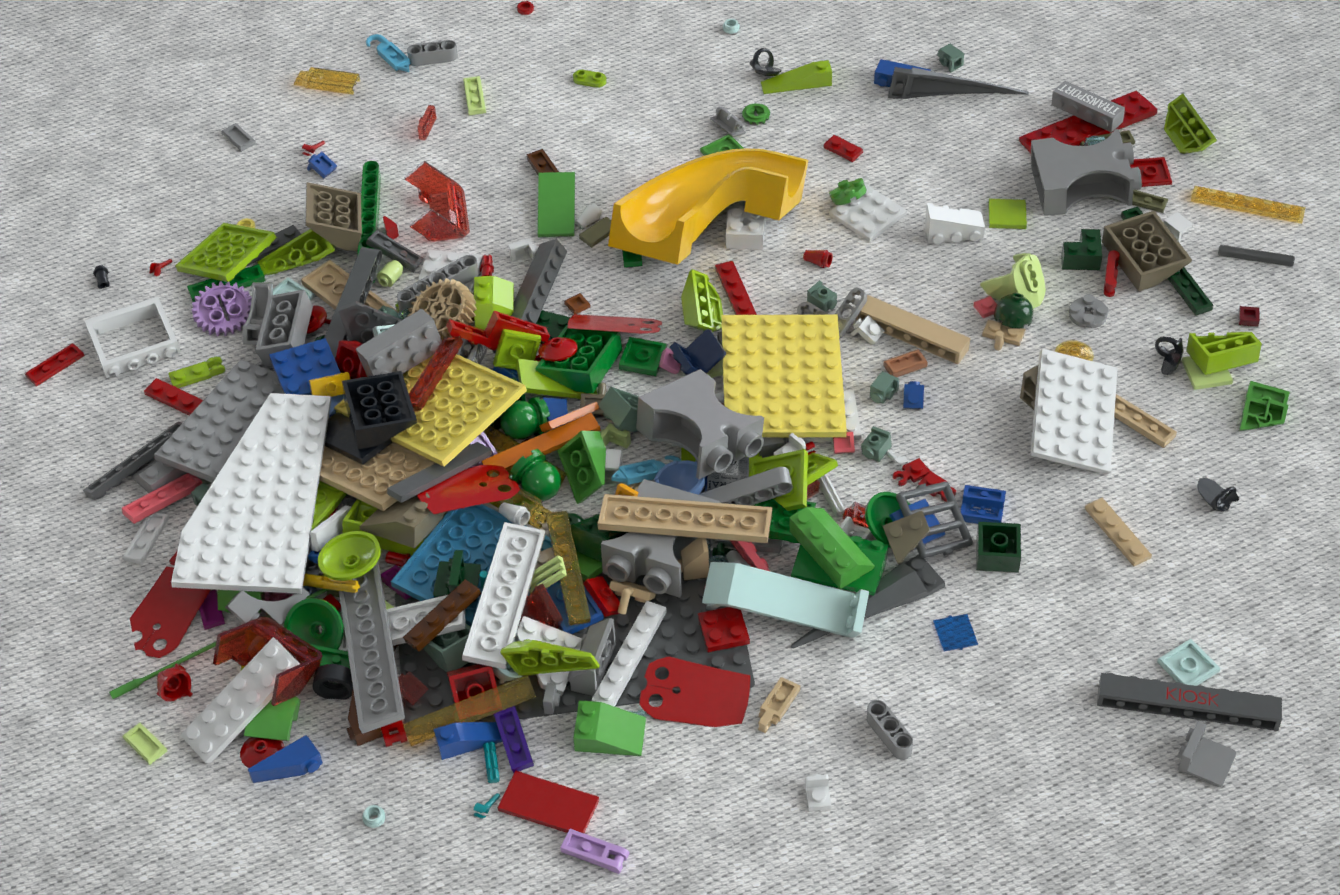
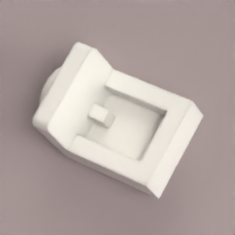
(522, 249)
(867, 329)
(854, 530)

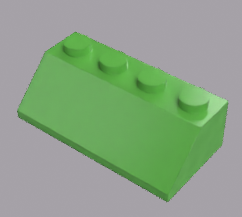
(829, 546)

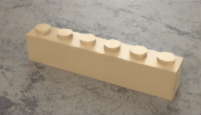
(916, 330)

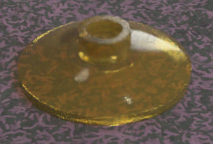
(1081, 349)

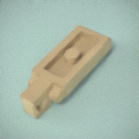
(777, 703)

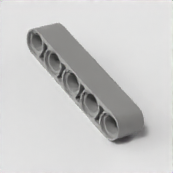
(461, 270)
(753, 488)

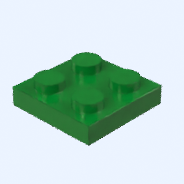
(642, 356)

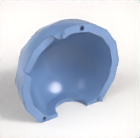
(681, 476)

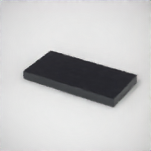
(342, 440)

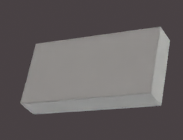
(238, 137)

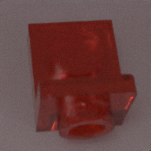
(857, 513)
(411, 688)

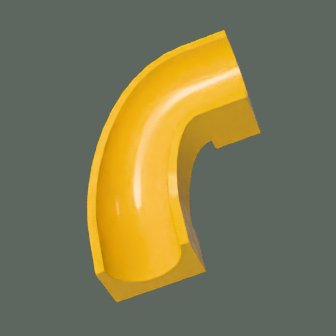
(678, 205)

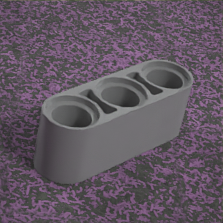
(432, 52)
(885, 721)

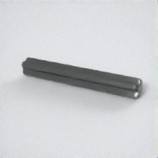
(1256, 255)

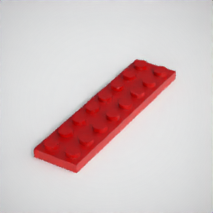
(1076, 130)

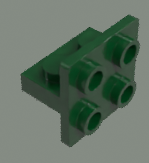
(453, 573)

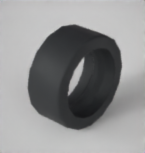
(333, 673)

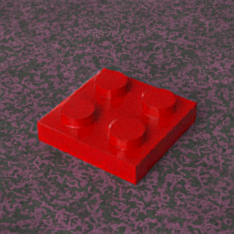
(723, 629)

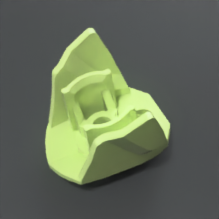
(1024, 279)

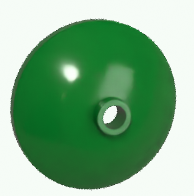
(878, 512)
(311, 613)

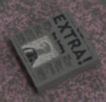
(736, 471)

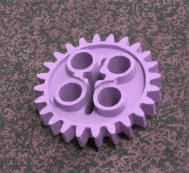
(205, 314)

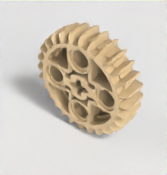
(443, 303)

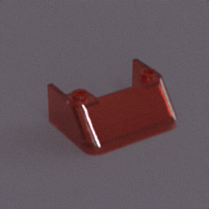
(447, 202)
(249, 638)

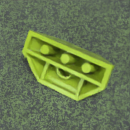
(1187, 127)
(492, 295)
(701, 303)

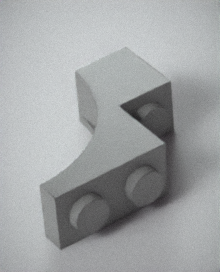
(260, 295)
(246, 607)

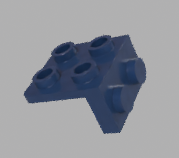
(700, 354)

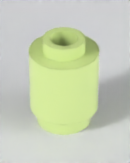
(390, 273)

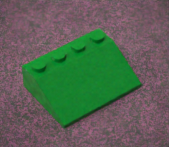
(589, 364)
(876, 551)

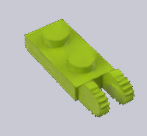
(197, 372)

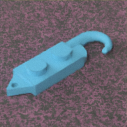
(390, 53)
(639, 471)

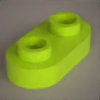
(589, 78)

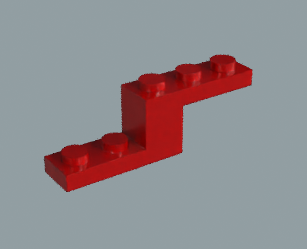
(491, 335)

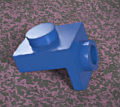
(913, 395)

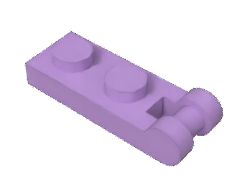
(594, 850)

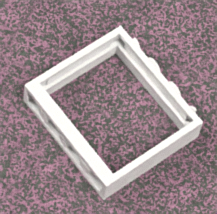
(125, 317)

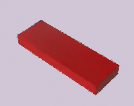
(54, 364)

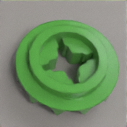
(762, 111)

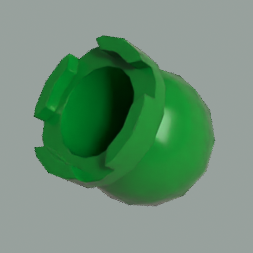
(524, 417)
(537, 476)

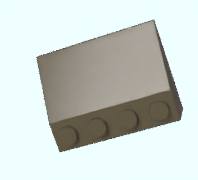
(334, 215)
(1146, 249)
(403, 522)

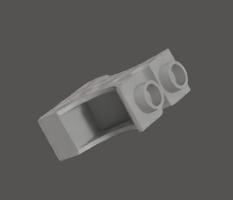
(1075, 173)
(695, 420)
(650, 554)

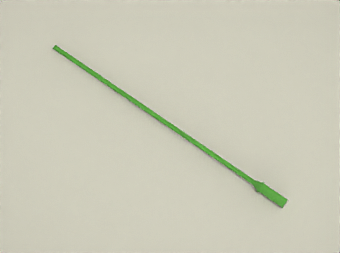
(135, 683)

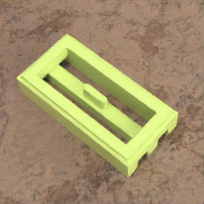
(546, 571)

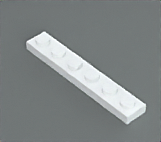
(630, 654)

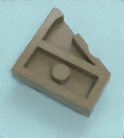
(906, 534)

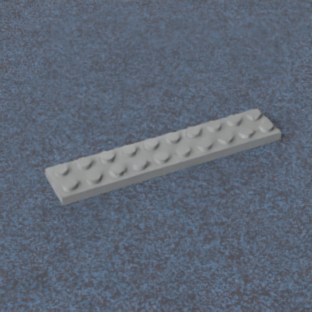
(371, 654)

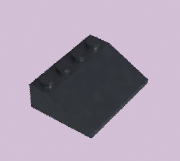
(378, 408)

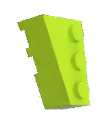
(1224, 351)

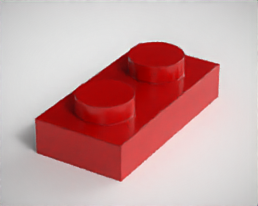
(843, 148)

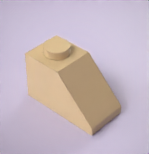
(695, 560)

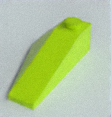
(805, 77)
(298, 252)
(539, 657)

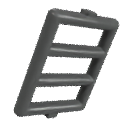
(951, 504)

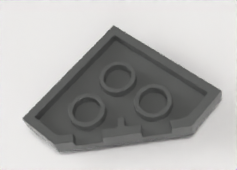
(361, 320)

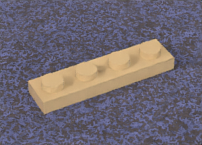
(1143, 422)
(1118, 532)

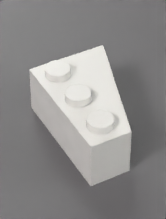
(952, 225)

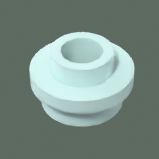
(731, 26)
(373, 810)

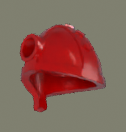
(174, 683)

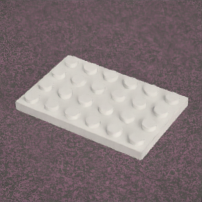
(1074, 411)

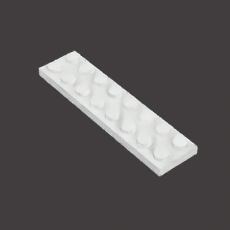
(504, 595)

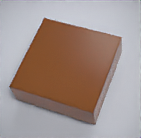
(577, 303)

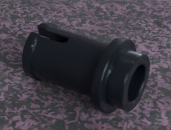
(101, 273)

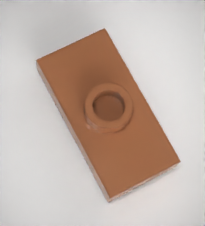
(905, 363)

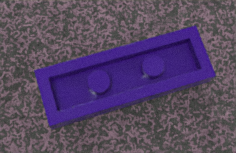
(514, 739)

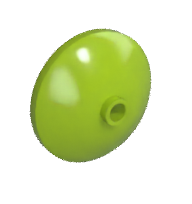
(349, 555)

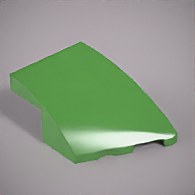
(1263, 406)
(274, 721)

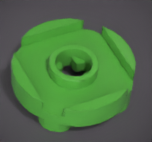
(848, 190)

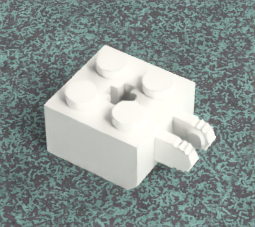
(744, 229)

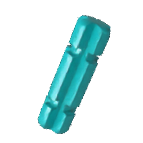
(491, 762)

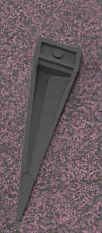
(924, 83)
(898, 587)

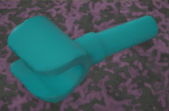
(485, 808)

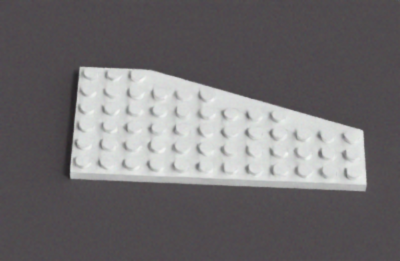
(261, 506)

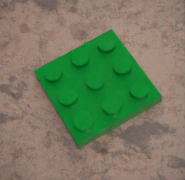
(780, 520)

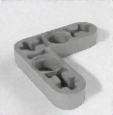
(843, 323)

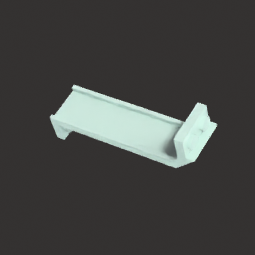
(785, 598)

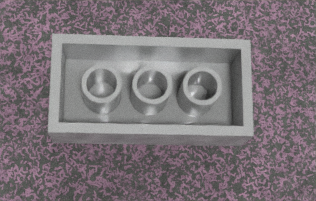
(283, 323)
(400, 345)

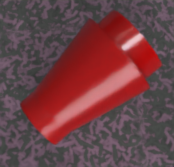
(821, 258)

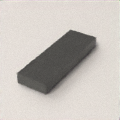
(394, 250)

